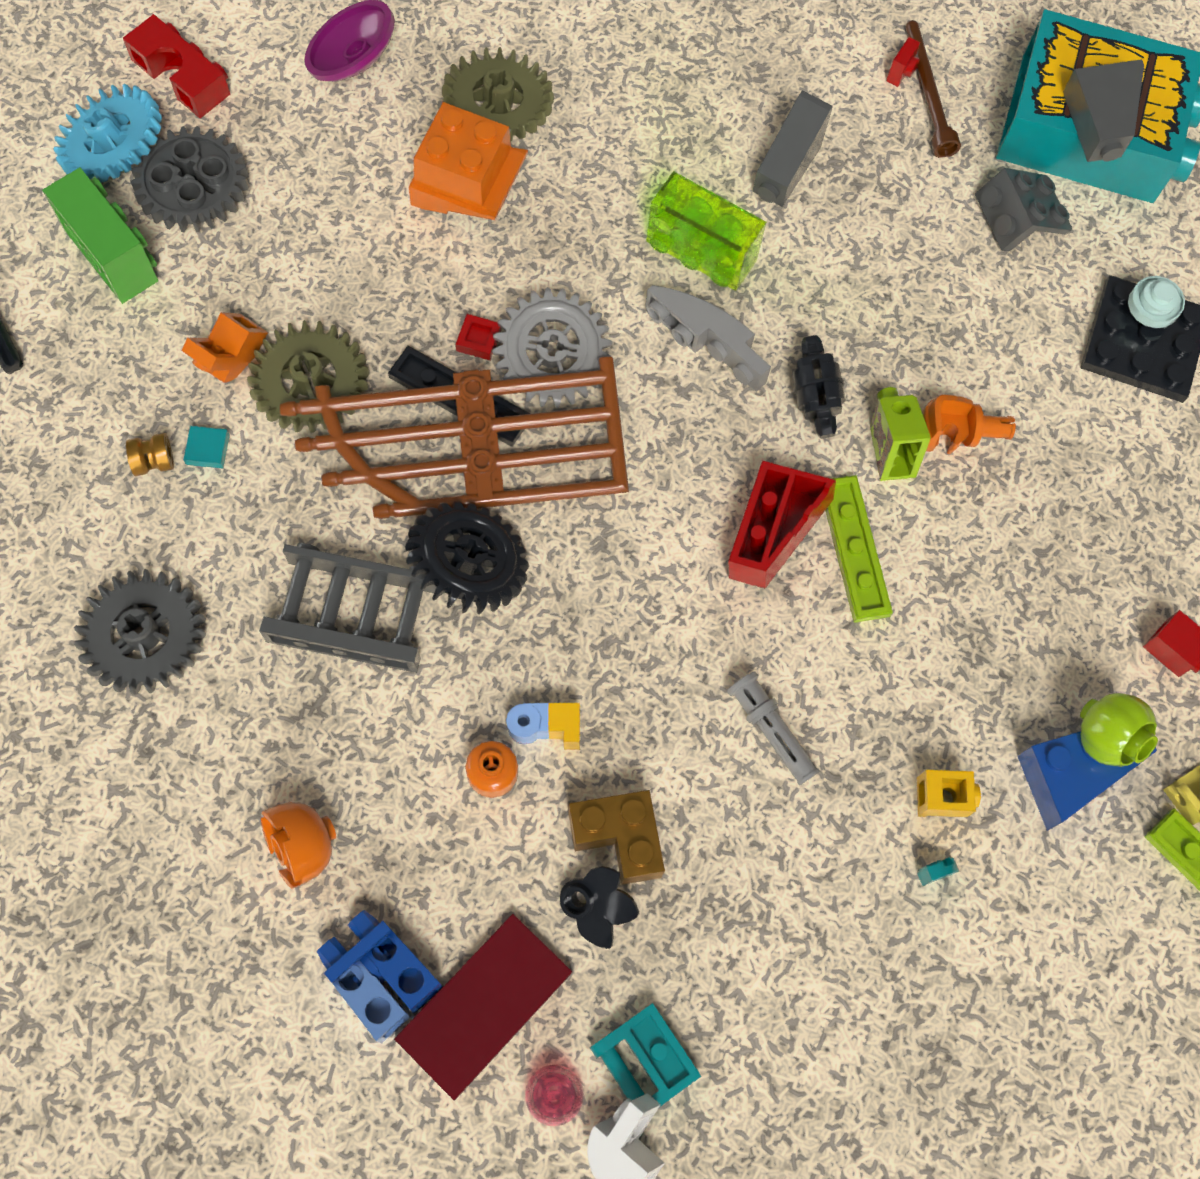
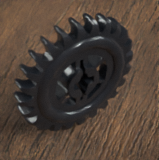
(458, 565)

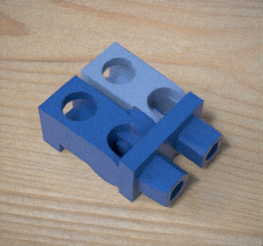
(365, 968)

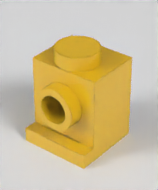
(961, 786)

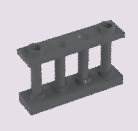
(323, 636)

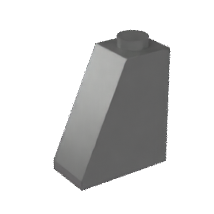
(1105, 107)
(793, 149)

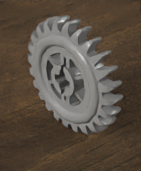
(543, 310)

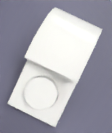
(615, 1146)

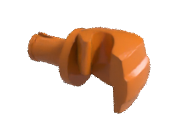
(963, 422)

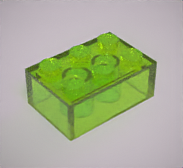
(704, 231)

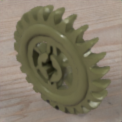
(498, 91)
(317, 351)

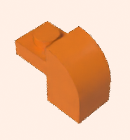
(228, 346)

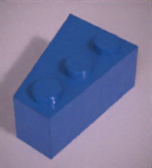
(1066, 777)

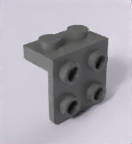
(1019, 205)

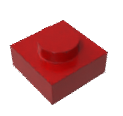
(904, 62)
(477, 337)

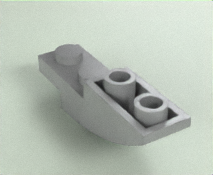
(700, 324)

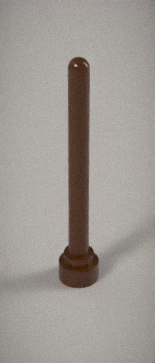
(945, 139)

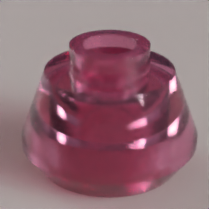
(539, 1097)

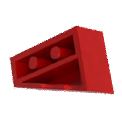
(776, 520)

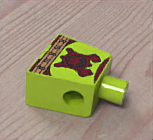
(898, 435)

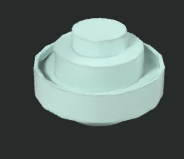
(1156, 301)

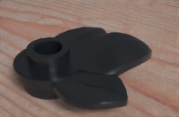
(603, 905)

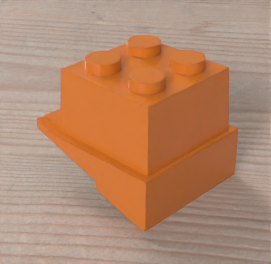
(464, 165)

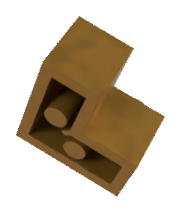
(623, 822)

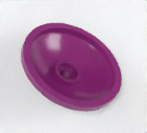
(350, 41)

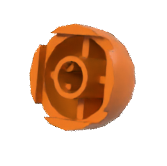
(299, 840)

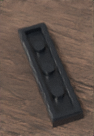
(420, 371)

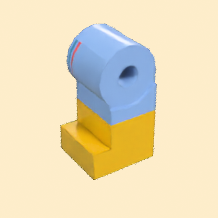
(545, 721)

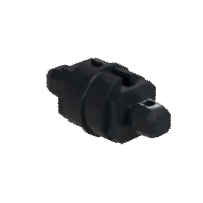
(808, 388)

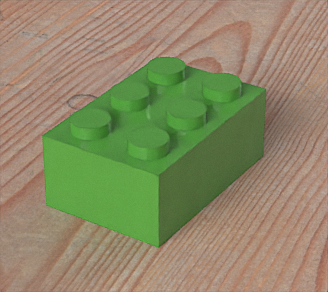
(102, 234)

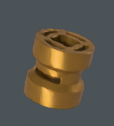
(149, 454)

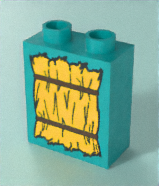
(1041, 129)

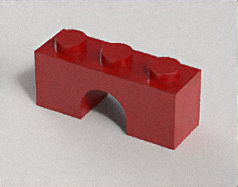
(161, 48)

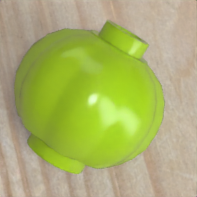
(1118, 729)

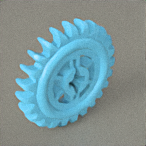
(108, 135)

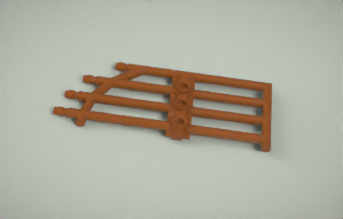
(478, 440)

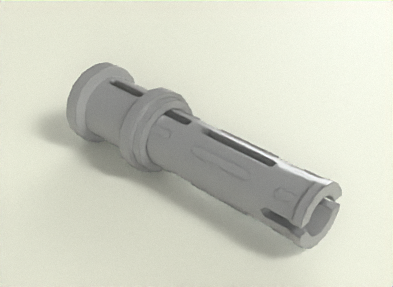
(765, 708)

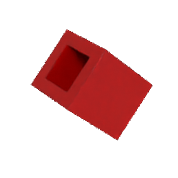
(1177, 644)

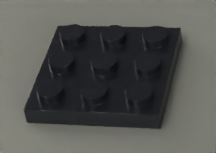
(1142, 355)

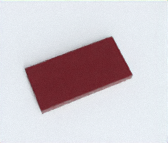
(483, 1006)

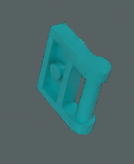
(656, 1052)

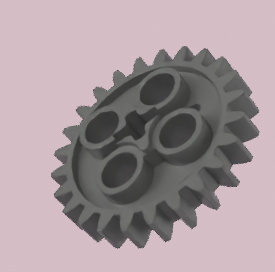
(192, 159)

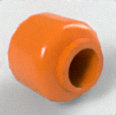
(488, 782)

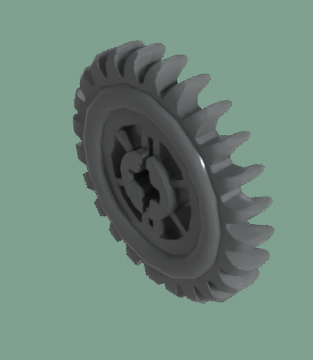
(123, 611)

